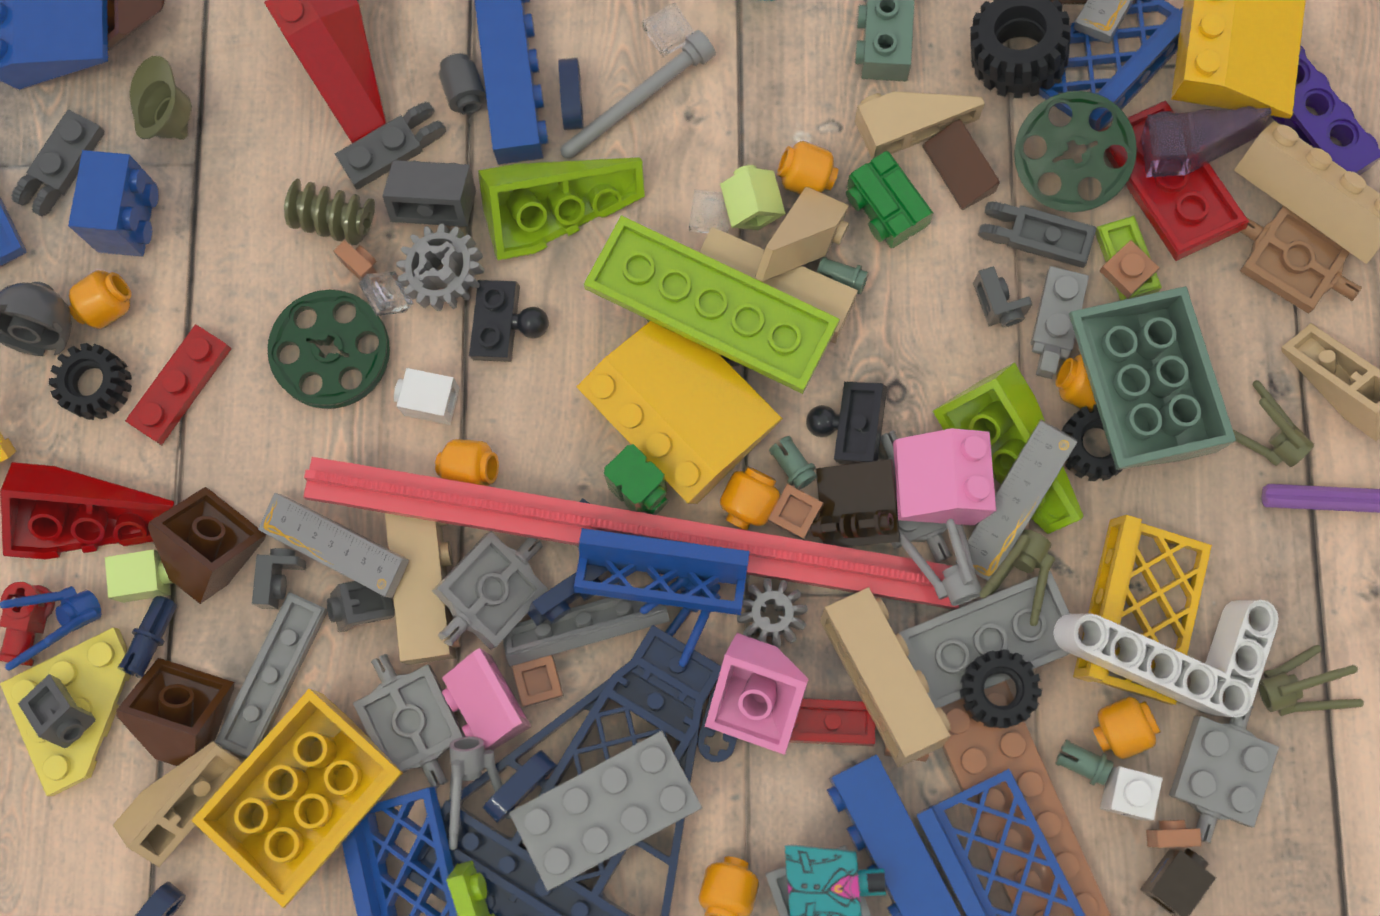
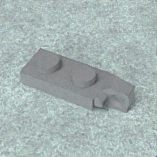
(1053, 330)

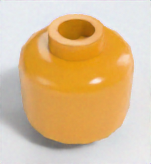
(807, 167)
(99, 299)
(1074, 384)
(467, 462)
(749, 498)
(1126, 728)
(728, 888)

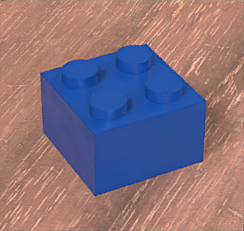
(113, 203)

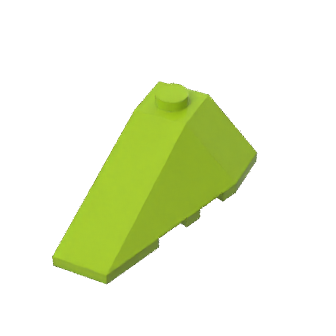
(544, 200)
(1010, 413)

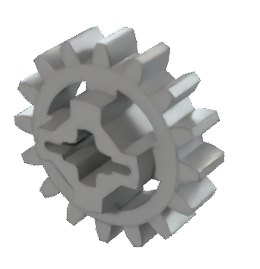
(426, 255)

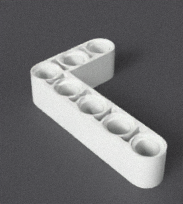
(1172, 667)

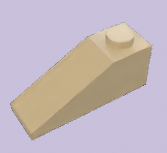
(910, 118)
(804, 234)
(1340, 376)
(164, 810)

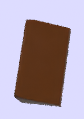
(961, 164)

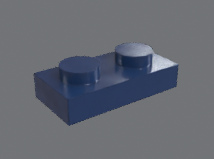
(556, 601)

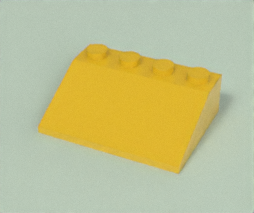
(1239, 54)
(679, 407)
(297, 796)

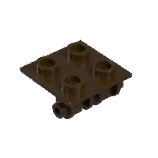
(857, 504)

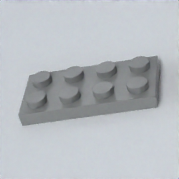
(1000, 621)
(605, 810)

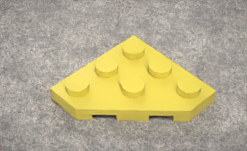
(95, 685)

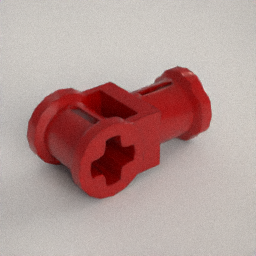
(23, 621)

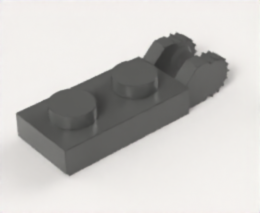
(374, 153)
(57, 162)
(1040, 233)

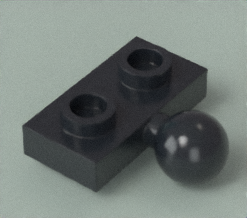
(497, 320)
(857, 424)

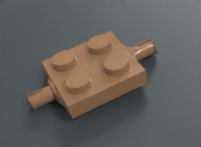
(1296, 261)

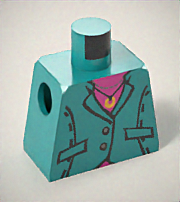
(828, 881)

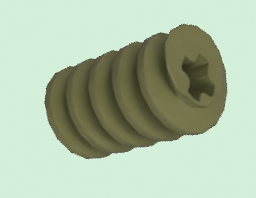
(326, 214)

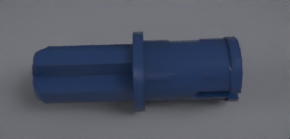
(148, 637)

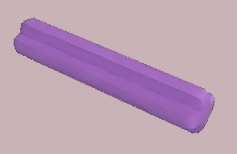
(1321, 498)

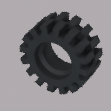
(108, 393)
(1079, 458)
(1023, 677)

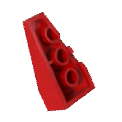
(336, 56)
(64, 511)

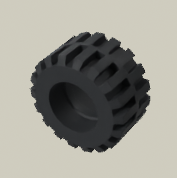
(1020, 69)

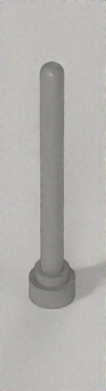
(695, 51)

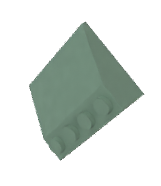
(1152, 379)

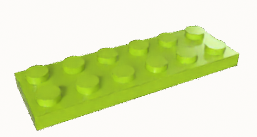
(711, 304)

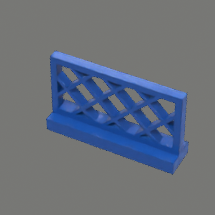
(1139, 64)
(368, 849)
(964, 875)

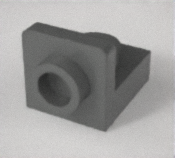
(993, 299)
(268, 578)
(356, 605)
(55, 713)

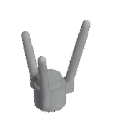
(960, 579)
(467, 762)

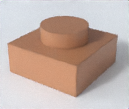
(356, 260)
(1129, 269)
(795, 511)
(537, 681)
(1173, 834)

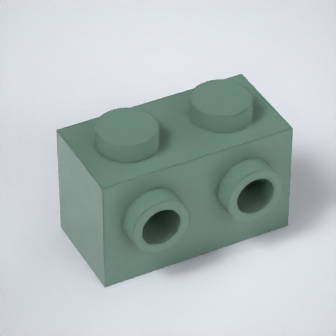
(886, 39)

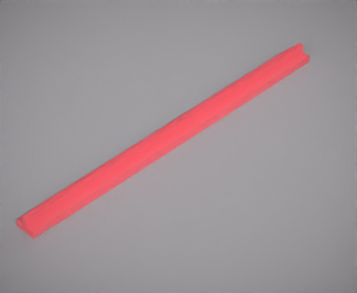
(563, 519)

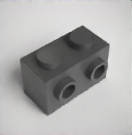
(429, 193)

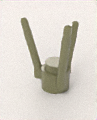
(1288, 442)
(1026, 555)
(1283, 691)

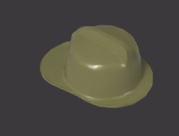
(157, 102)

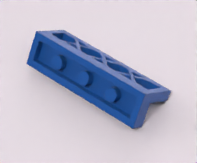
(661, 557)

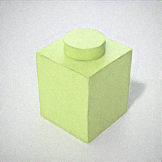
(752, 198)
(136, 576)

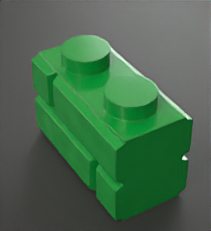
(888, 200)
(636, 481)

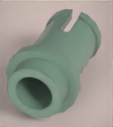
(845, 274)
(794, 464)
(1087, 764)

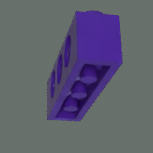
(1334, 119)

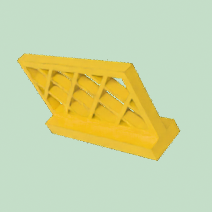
(1113, 590)

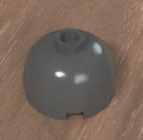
(33, 318)

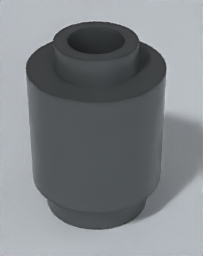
(461, 83)

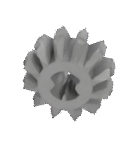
(781, 603)

